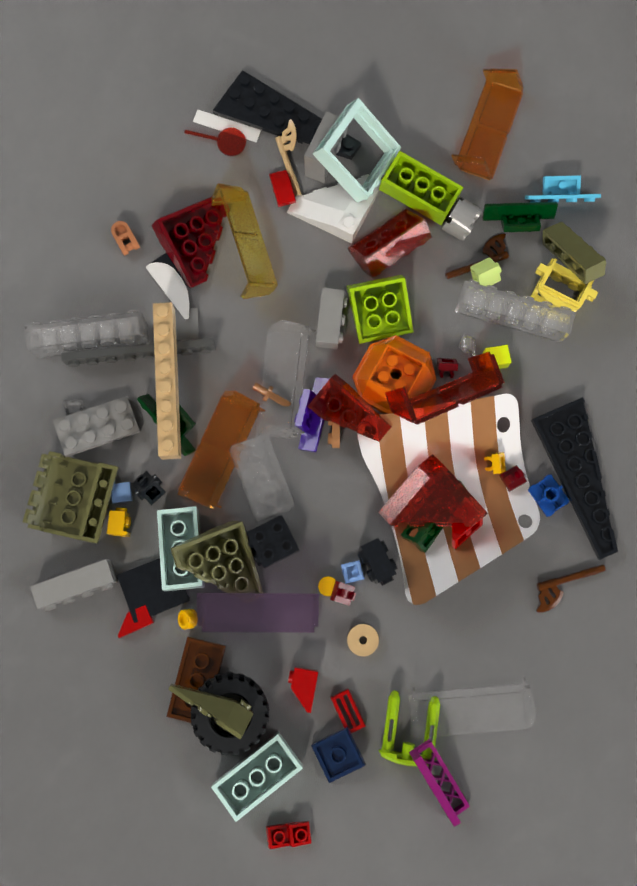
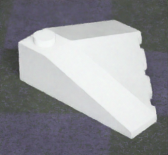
(334, 210)

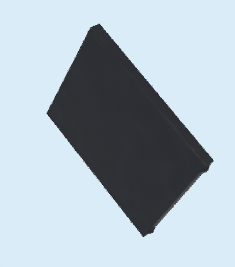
(144, 587)

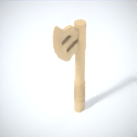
(281, 140)

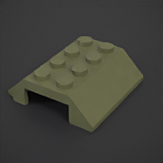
(70, 497)

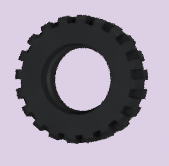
(224, 741)

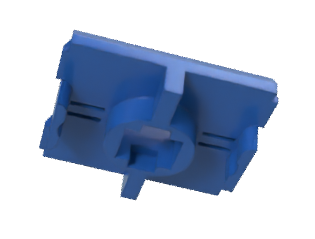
(558, 497)

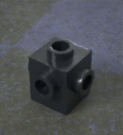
(148, 487)

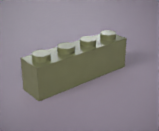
(574, 252)

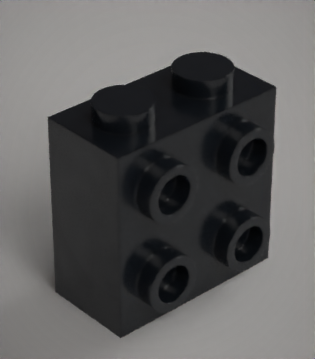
(272, 542)
(378, 564)

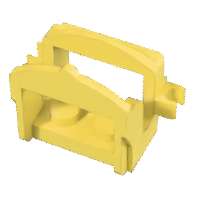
(561, 274)

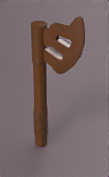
(501, 255)
(553, 583)

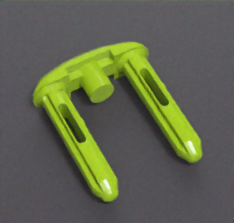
(404, 758)

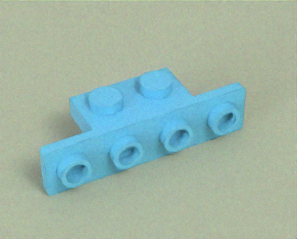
(562, 188)

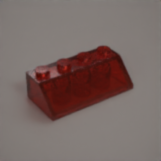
(390, 242)

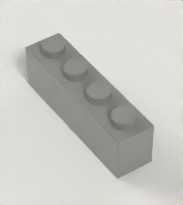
(73, 584)

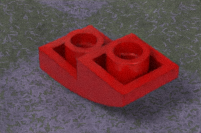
(288, 834)

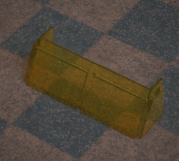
(247, 239)

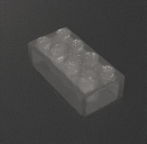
(261, 477)

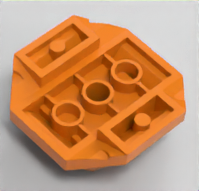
(389, 356)

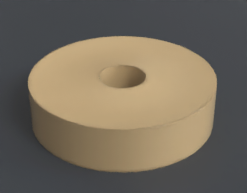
(371, 643)

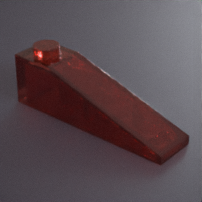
(345, 407)

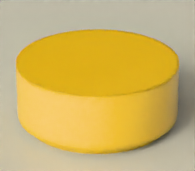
(326, 585)

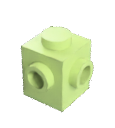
(486, 272)

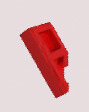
(129, 626)

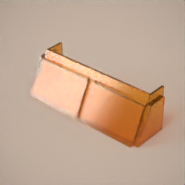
(490, 123)
(212, 460)

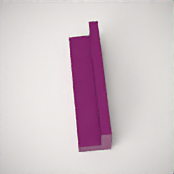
(436, 787)

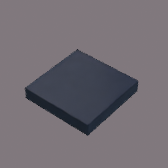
(338, 754)

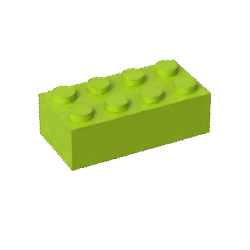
(420, 188)

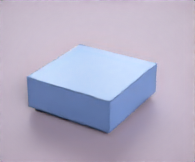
(122, 493)
(352, 571)

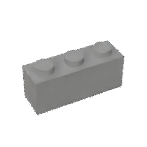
(331, 318)

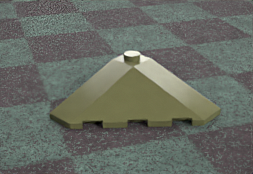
(220, 558)

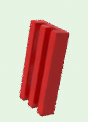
(340, 695)

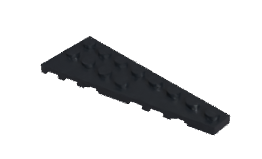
(265, 108)
(572, 454)

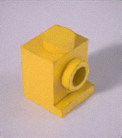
(119, 522)

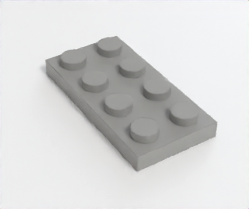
(96, 426)

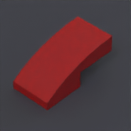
(282, 188)

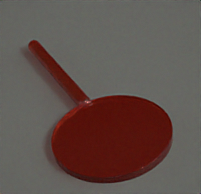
(229, 141)

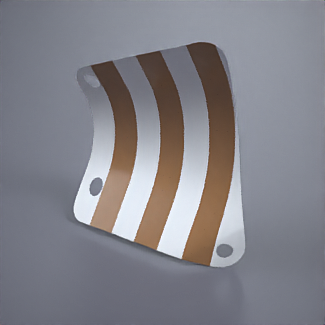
(461, 443)

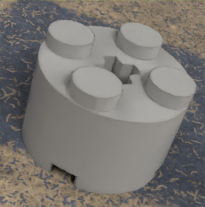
(461, 219)

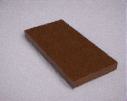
(198, 663)

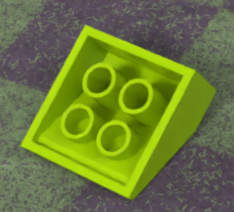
(380, 308)

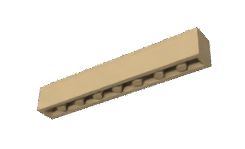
(166, 381)

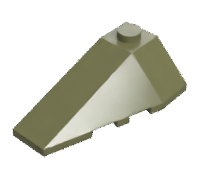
(228, 713)

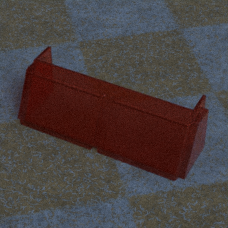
(421, 408)

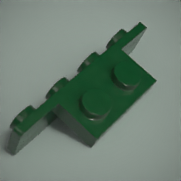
(520, 216)
(186, 422)

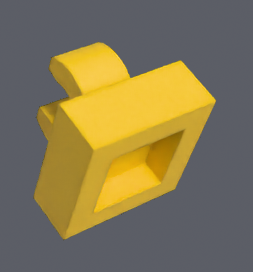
(498, 463)

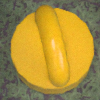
(187, 618)

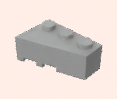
(313, 167)

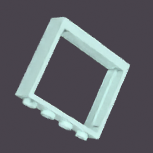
(376, 131)

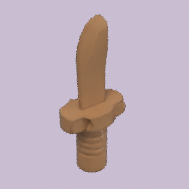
(269, 394)

